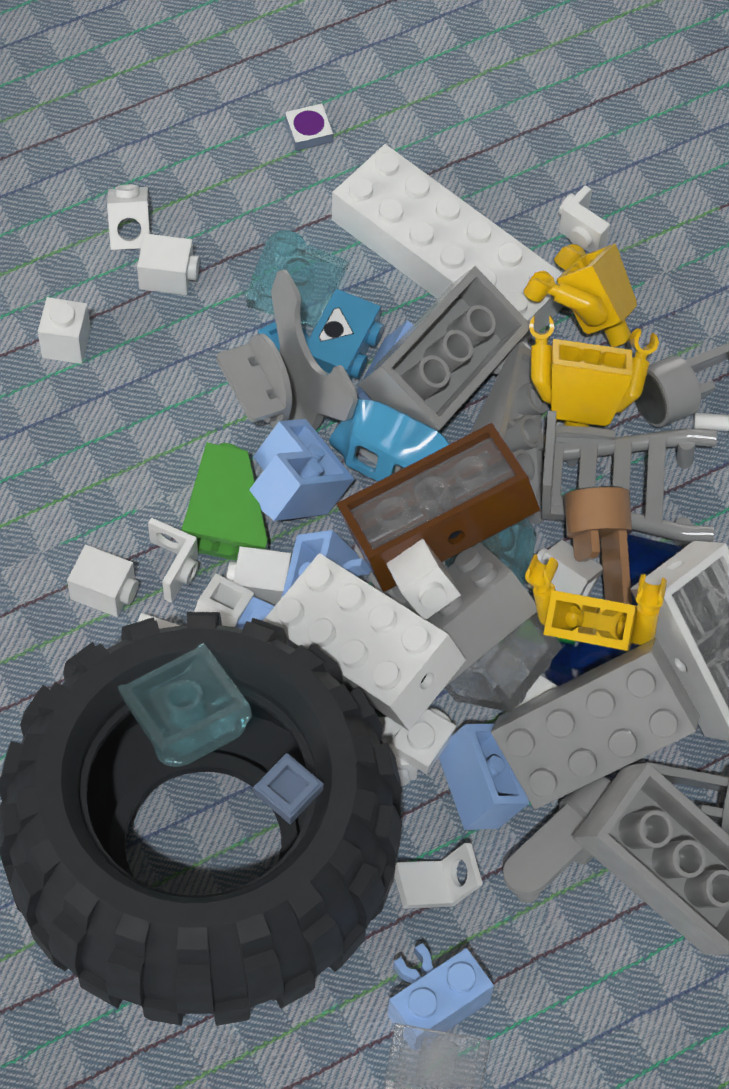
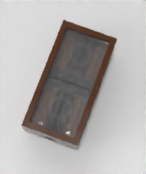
(444, 498)

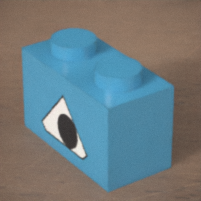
(346, 333)

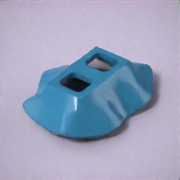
(387, 433)

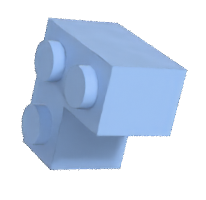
(298, 473)

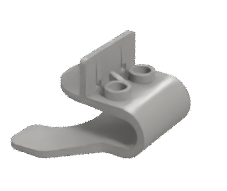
(287, 381)

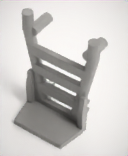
(588, 443)

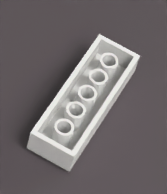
(435, 233)

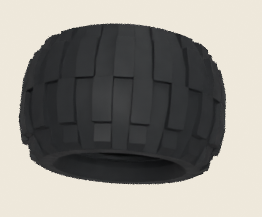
(92, 765)

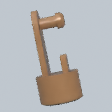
(603, 515)

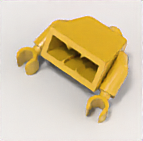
(593, 287)
(588, 380)
(591, 618)

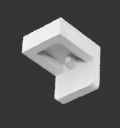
(581, 224)
(424, 741)

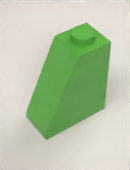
(222, 507)

